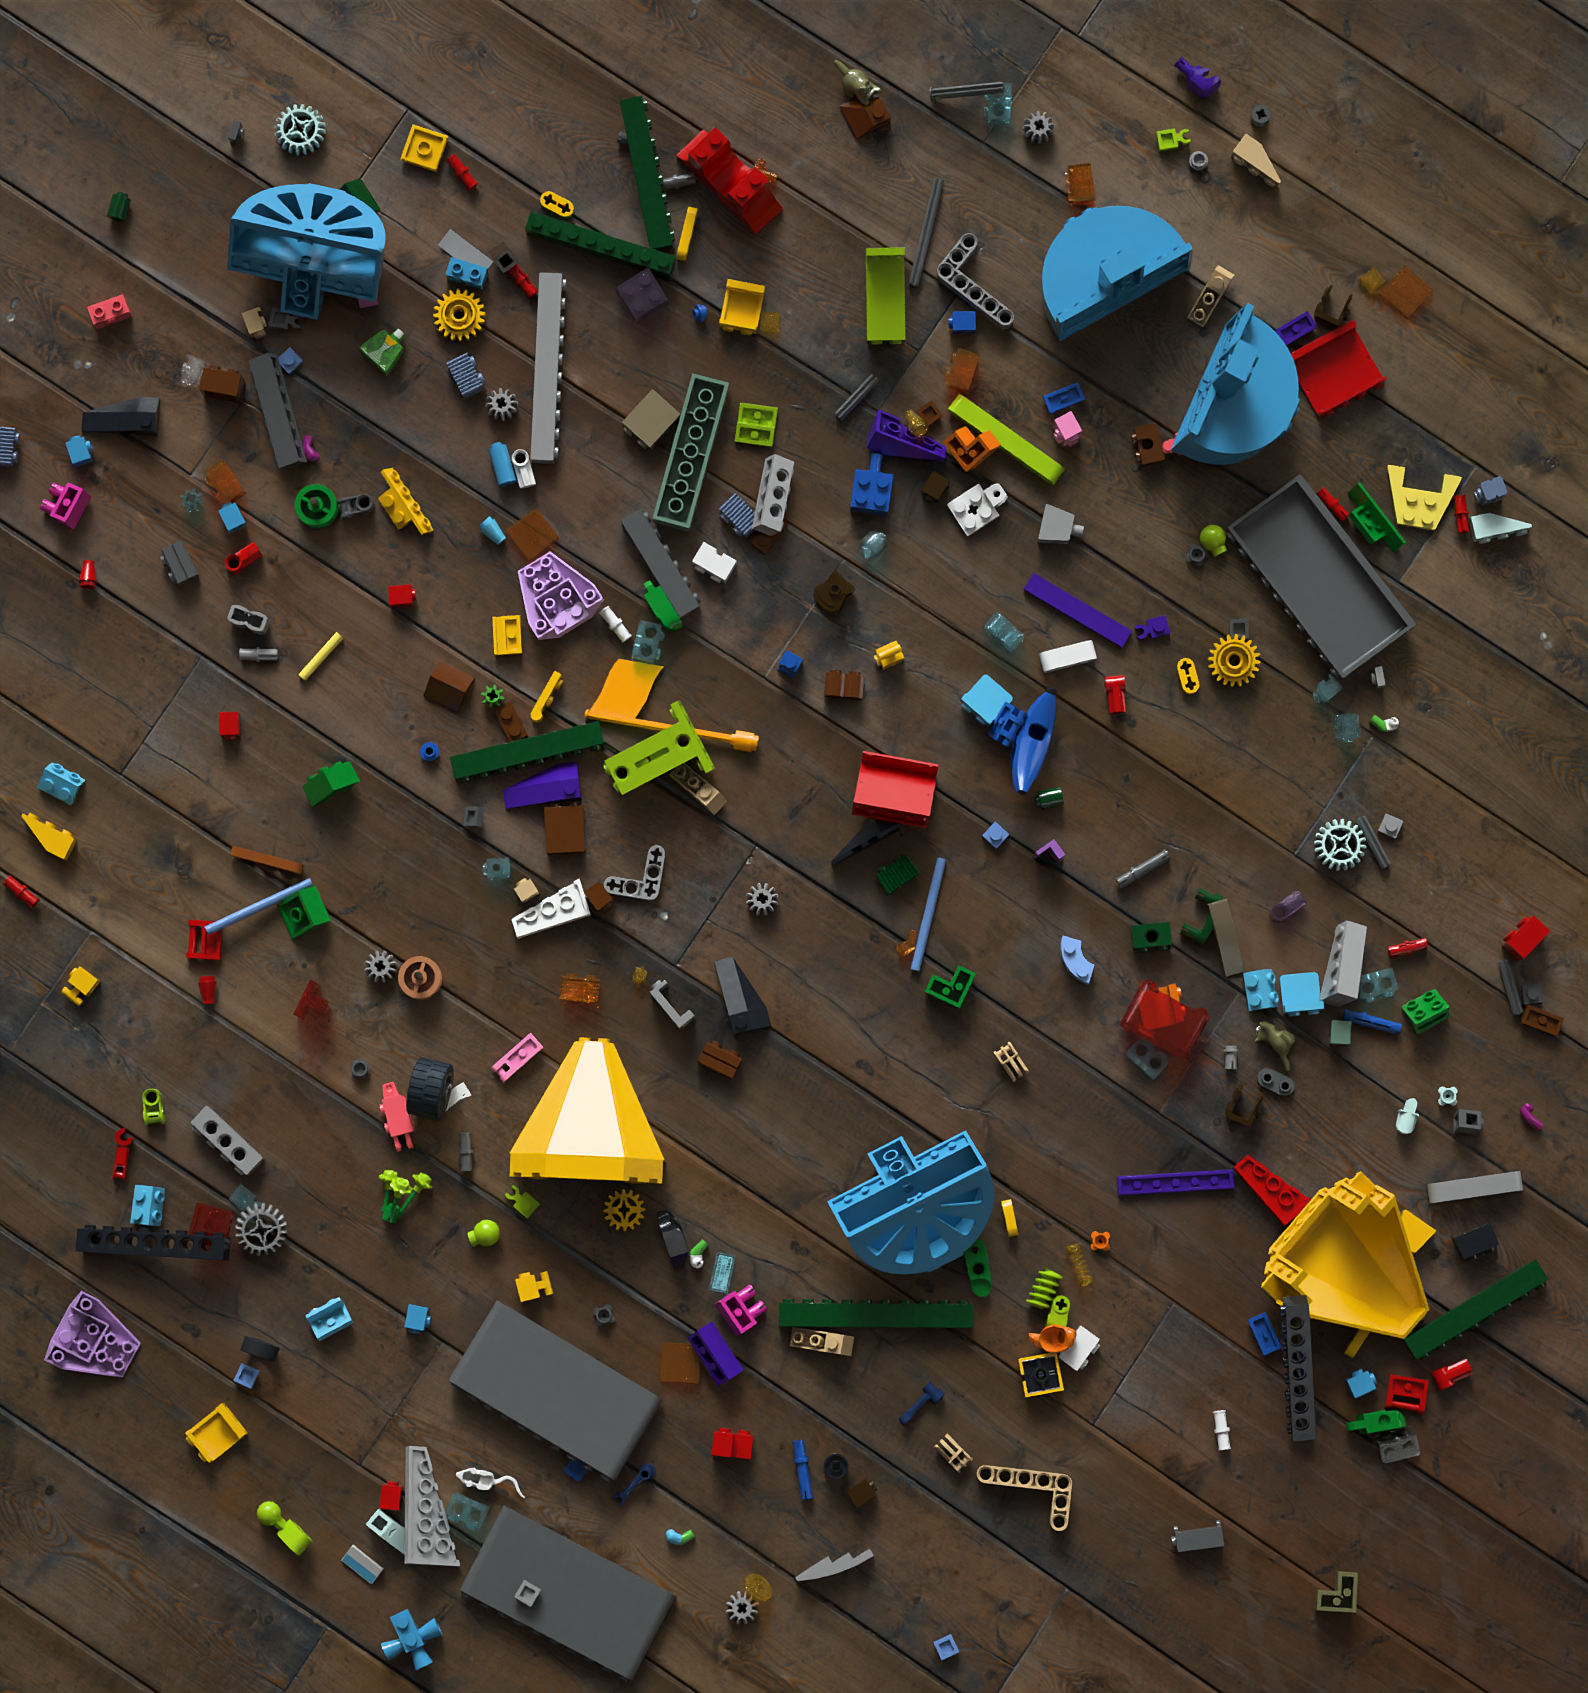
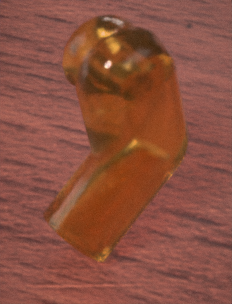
(761, 165)
(909, 945)

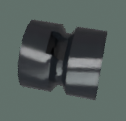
(836, 1466)

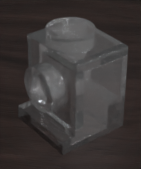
(192, 370)

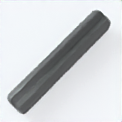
(856, 397)
(1373, 842)
(1510, 987)

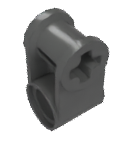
(354, 506)

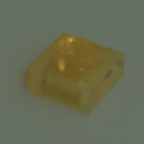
(1372, 280)
(770, 321)

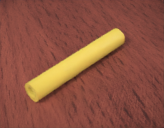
(320, 656)

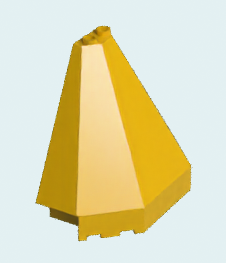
(589, 1124)
(1350, 1260)

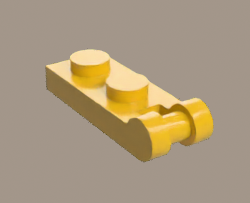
(546, 697)

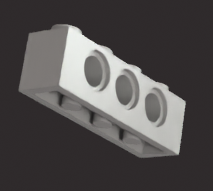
(774, 467)
(252, 1157)

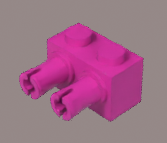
(69, 506)
(736, 1313)

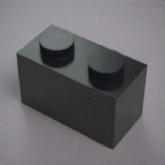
(1476, 1241)

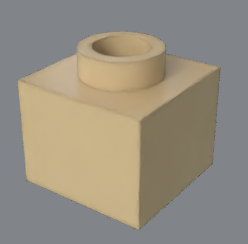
(526, 890)

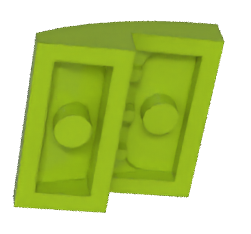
(756, 424)

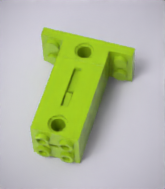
(885, 294)
(658, 754)

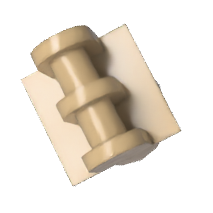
(1010, 1059)
(954, 1454)

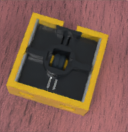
(1040, 1374)

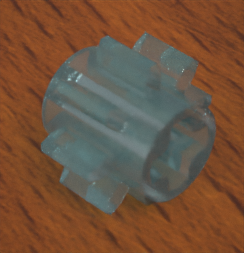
(187, 501)

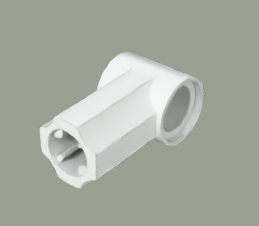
(523, 471)

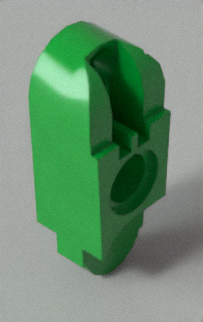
(662, 607)
(979, 1283)
(1377, 1421)

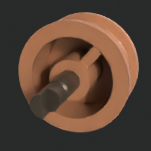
(420, 978)

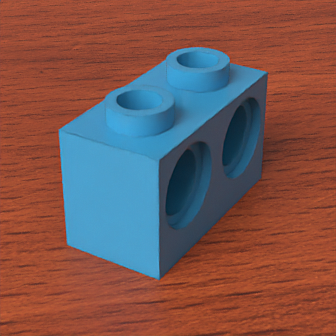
(467, 273)

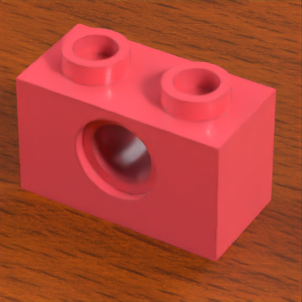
(109, 311)

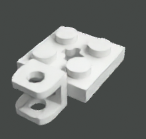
(986, 507)

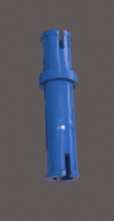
(1371, 1021)
(802, 1469)

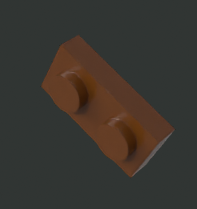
(764, 542)
(510, 722)
(1542, 1020)

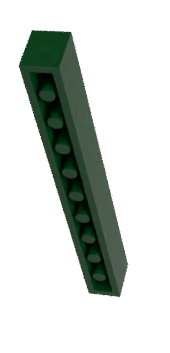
(876, 1315)

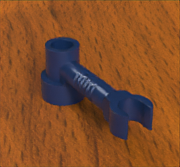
(930, 1393)
(636, 1482)

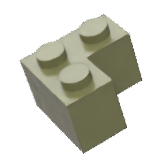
(1343, 1598)

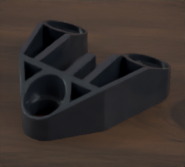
(673, 1238)

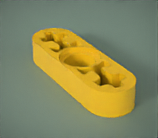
(687, 233)

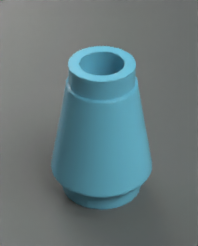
(492, 530)

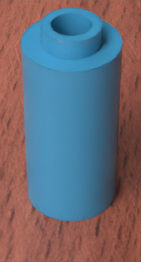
(502, 464)

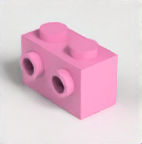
(1067, 430)

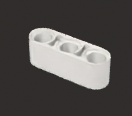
(1068, 656)

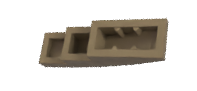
(1226, 937)

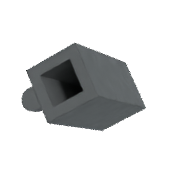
(1197, 1538)

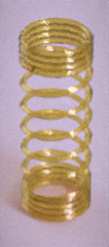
(1074, 1248)

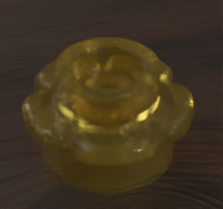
(639, 975)

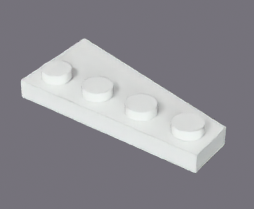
(553, 911)

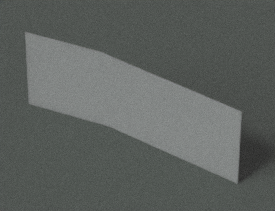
(462, 250)

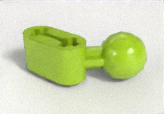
(290, 1533)

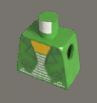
(384, 349)

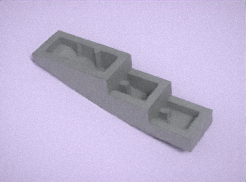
(826, 1567)

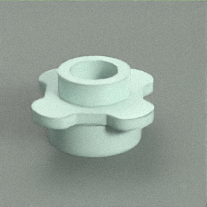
(1451, 1092)

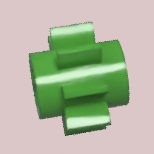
(496, 700)

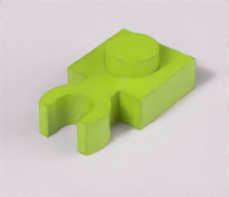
(1169, 139)
(524, 1203)

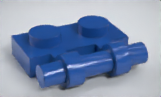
(1003, 723)

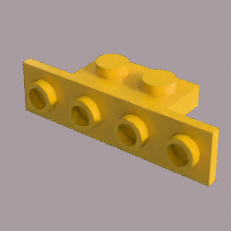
(401, 505)

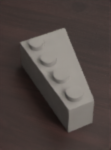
(1344, 965)

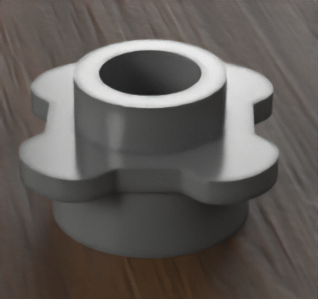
(1201, 554)
(608, 1318)

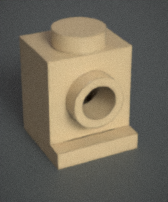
(255, 322)

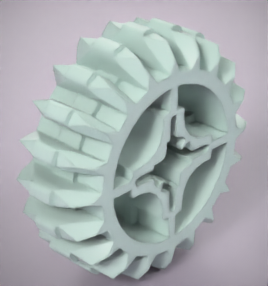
(305, 125)
(1346, 851)

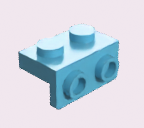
(60, 783)
(1260, 989)
(147, 1205)
(329, 1318)

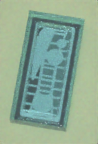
(722, 1272)

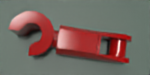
(122, 1155)

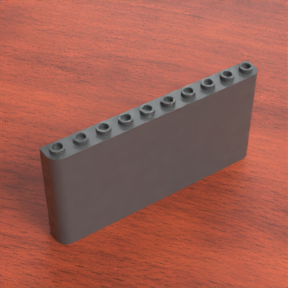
(1320, 577)
(555, 1391)
(582, 1598)

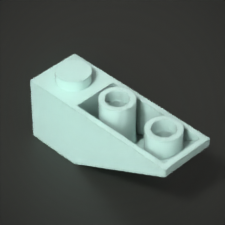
(1491, 526)
(388, 1529)

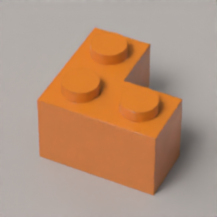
(970, 450)

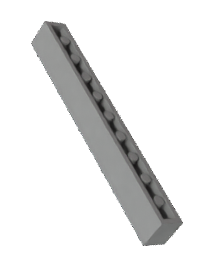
(547, 368)

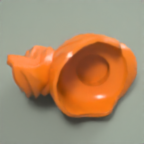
(1054, 1338)

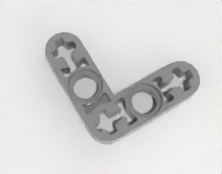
(641, 885)

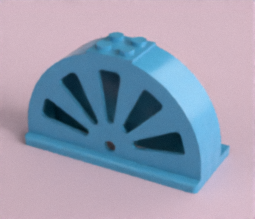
(310, 242)
(1106, 263)
(1242, 396)
(917, 1207)

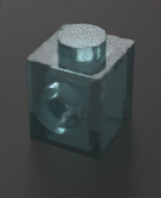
(1347, 727)

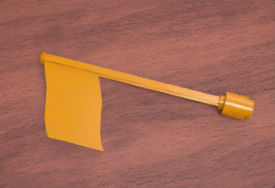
(628, 691)

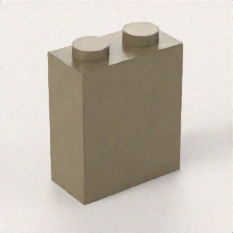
(650, 420)

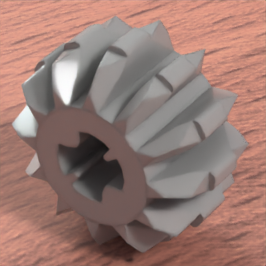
(1031, 124)
(494, 407)
(757, 904)
(386, 962)
(734, 1609)

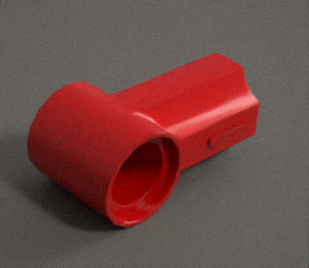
(245, 557)
(1115, 690)
(1446, 1376)

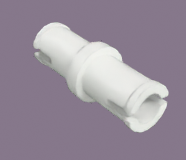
(615, 624)
(1222, 1430)

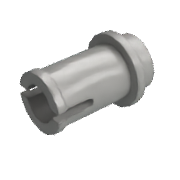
(1230, 1057)

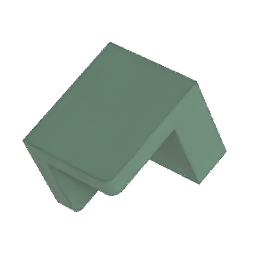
(1340, 1033)

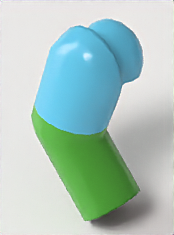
(678, 1539)

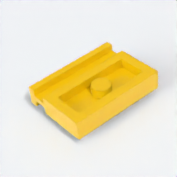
(507, 635)

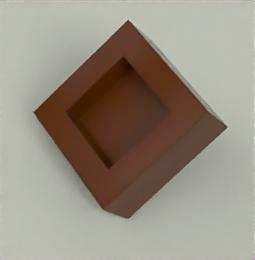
(929, 413)

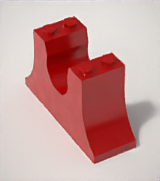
(730, 180)

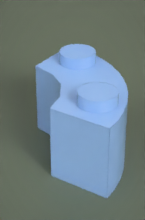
(1074, 960)

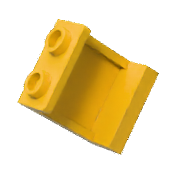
(742, 307)
(216, 1433)

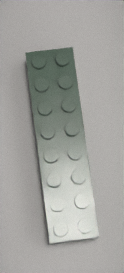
(691, 452)

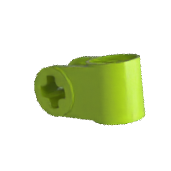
(153, 1109)
(1057, 1315)

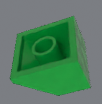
(303, 912)

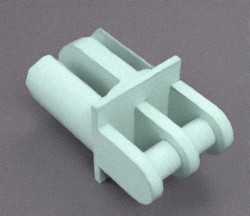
(1407, 1117)

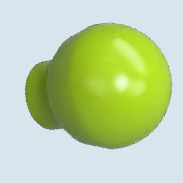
(1213, 539)
(484, 1233)

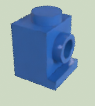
(790, 664)

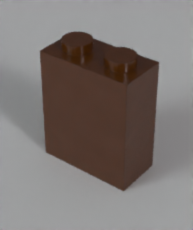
(564, 829)

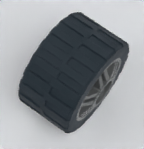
(429, 1088)

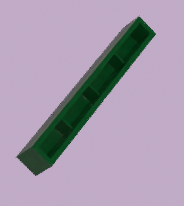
(646, 174)
(600, 245)
(527, 751)
(1475, 1309)

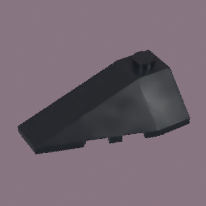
(869, 835)

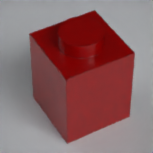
(401, 595)
(229, 725)
(391, 1496)

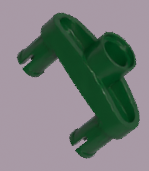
(1201, 935)

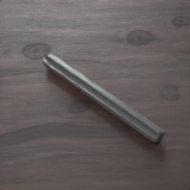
(926, 232)

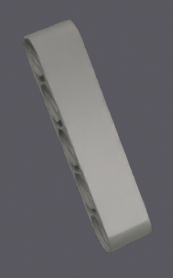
(1475, 1187)

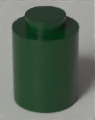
(119, 207)
(1049, 798)

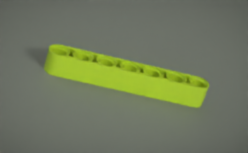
(1010, 441)

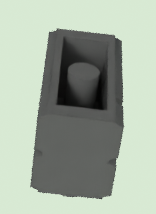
(180, 563)

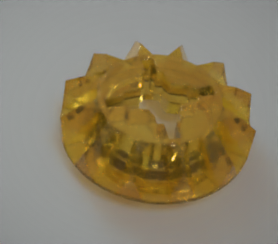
(761, 1584)

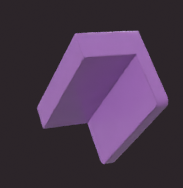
(1053, 848)

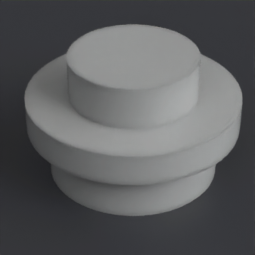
(1198, 160)

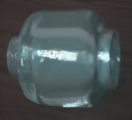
(873, 545)

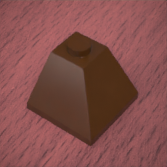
(865, 118)

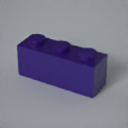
(715, 1353)

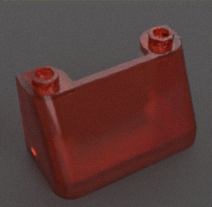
(1164, 1020)

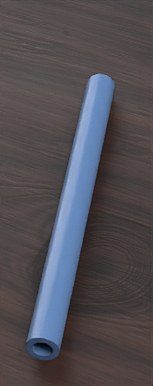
(257, 907)
(928, 914)

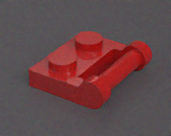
(209, 944)
(1406, 1387)

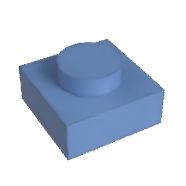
(290, 361)
(995, 835)
(246, 1375)
(946, 1647)

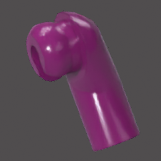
(310, 454)
(1529, 1118)

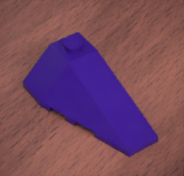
(895, 439)
(550, 786)

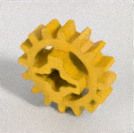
(615, 1210)

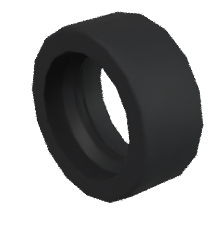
(260, 1348)

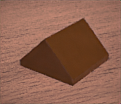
(448, 686)

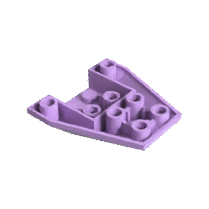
(556, 597)
(91, 1340)

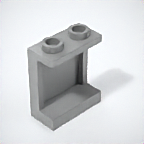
(679, 1021)

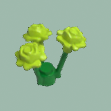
(400, 1187)

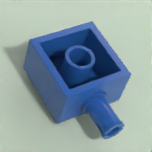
(872, 489)

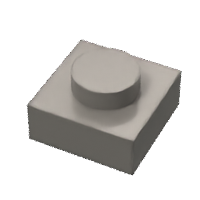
(1377, 677)
(1390, 826)
(527, 1593)

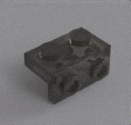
(1397, 1444)

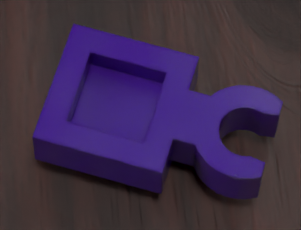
(1155, 627)

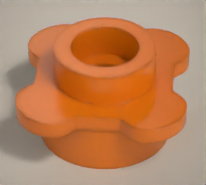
(1095, 1238)

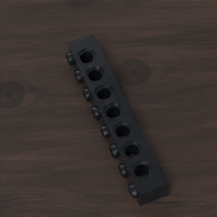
(87, 1243)
(1305, 1428)

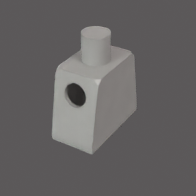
(1058, 526)

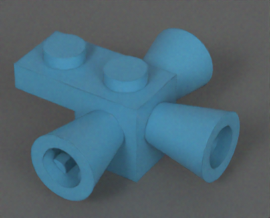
(411, 1638)

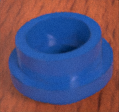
(700, 313)
(433, 756)

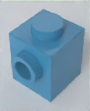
(79, 450)
(232, 517)
(417, 1318)
(1361, 1383)

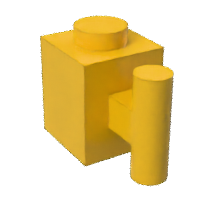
(889, 655)
(82, 982)
(529, 1288)

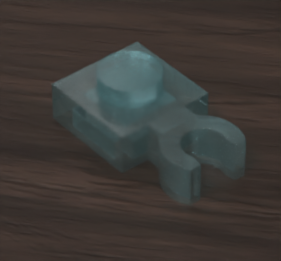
(243, 1198)

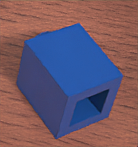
(962, 322)

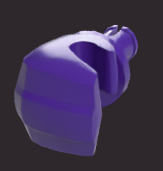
(1198, 85)

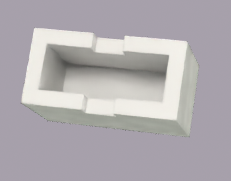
(710, 562)
(1083, 1345)

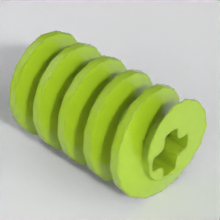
(1044, 1289)

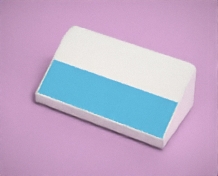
(362, 1564)

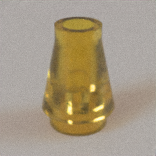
(916, 424)

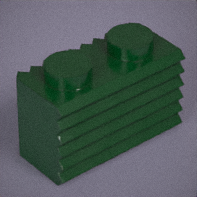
(897, 874)

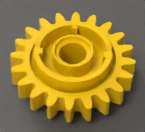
(454, 304)
(1246, 663)

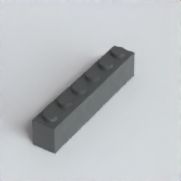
(277, 411)
(660, 564)

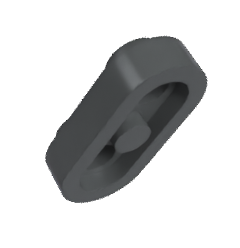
(1276, 1081)

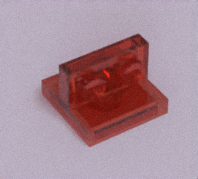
(309, 1000)
(210, 1220)

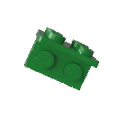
(1426, 1011)

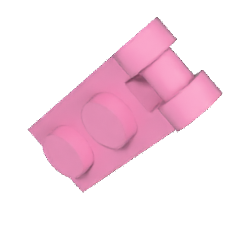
(517, 1057)

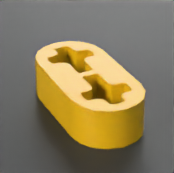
(559, 201)
(1183, 677)
(1009, 1218)
(1356, 1342)

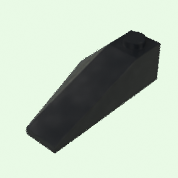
(132, 417)
(742, 1002)

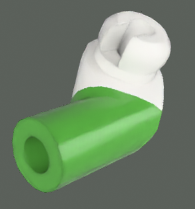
(1384, 725)
(696, 1254)

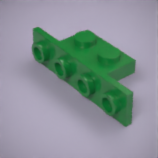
(1372, 520)

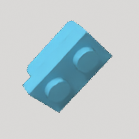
(985, 700)
(1300, 993)

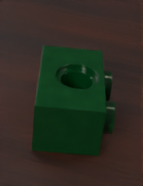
(1161, 930)

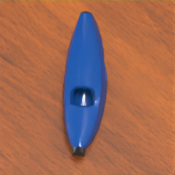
(1033, 741)

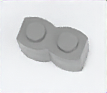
(254, 621)

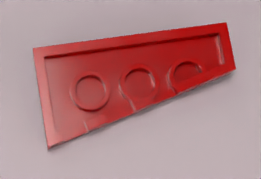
(1278, 1196)

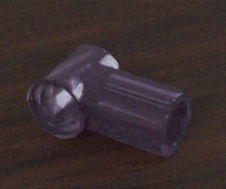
(1288, 906)

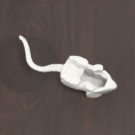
(483, 1479)

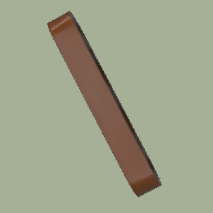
(267, 860)

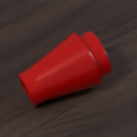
(88, 575)
(207, 987)

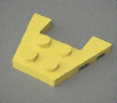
(1419, 507)

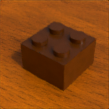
(222, 384)

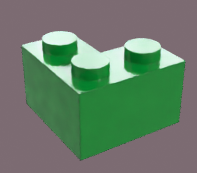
(330, 782)
(951, 992)

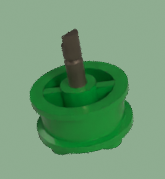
(316, 506)

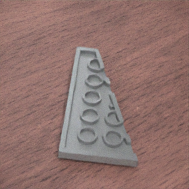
(425, 1518)

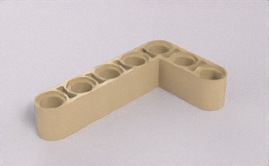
(1033, 1483)

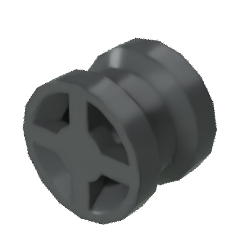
(1258, 119)

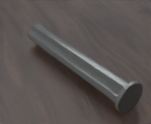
(966, 90)

